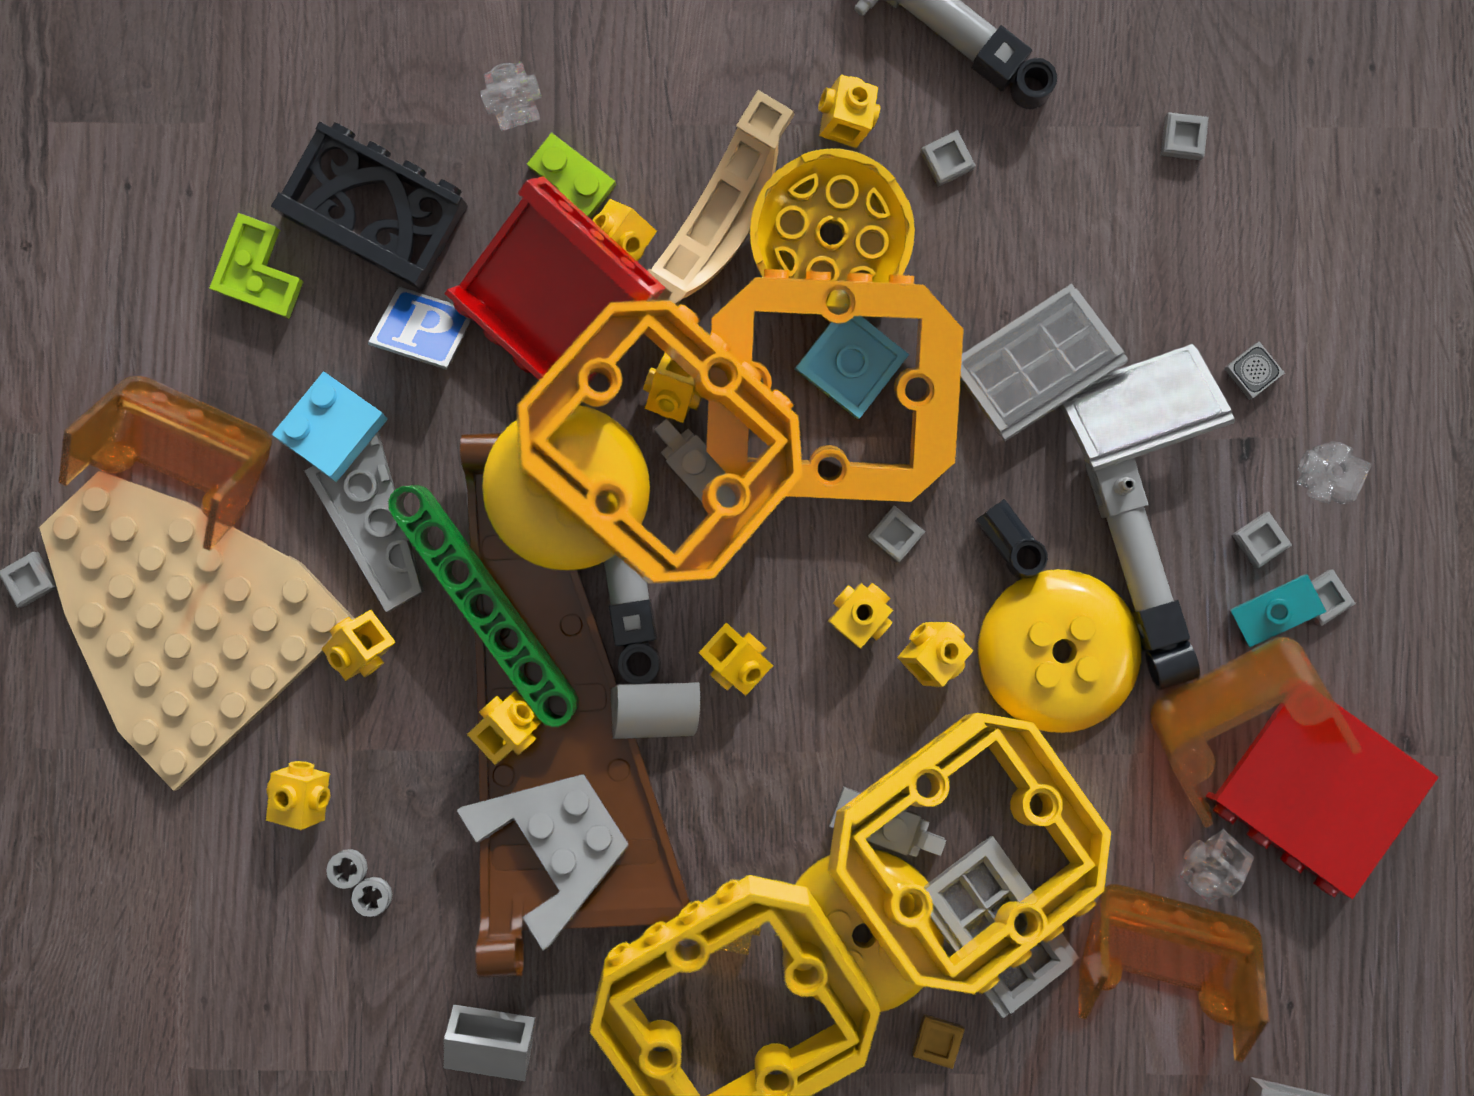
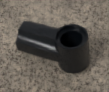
(1009, 536)

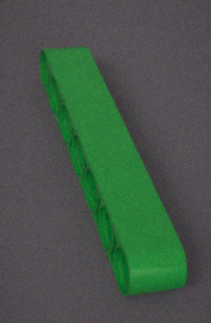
(465, 596)

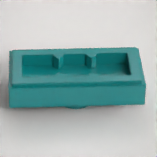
(1278, 610)

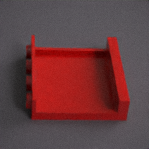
(548, 279)
(1321, 800)

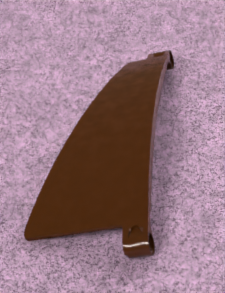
(646, 879)

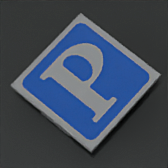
(421, 328)

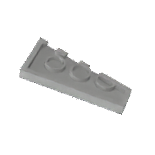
(362, 516)

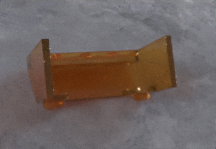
(176, 437)
(1231, 695)
(1180, 947)

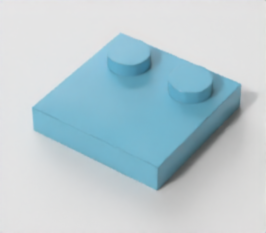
(851, 363)
(330, 426)

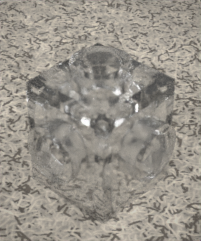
(511, 95)
(1332, 473)
(1216, 867)

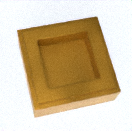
(938, 1041)

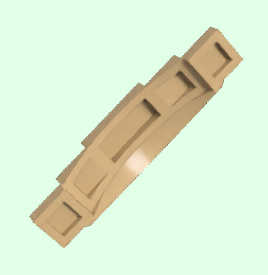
(725, 208)

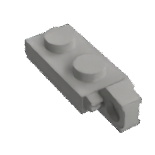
(692, 463)
(902, 834)

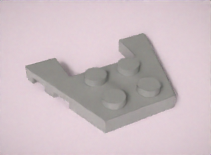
(568, 834)

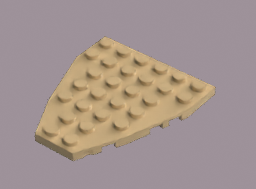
(176, 632)

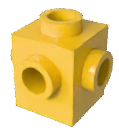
(848, 110)
(625, 228)
(671, 390)
(850, 625)
(358, 645)
(935, 653)
(736, 659)
(505, 727)
(297, 795)

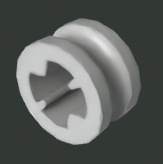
(336, 878)
(383, 902)

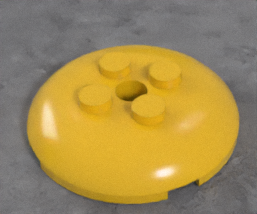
(840, 190)
(533, 521)
(1019, 642)
(871, 958)

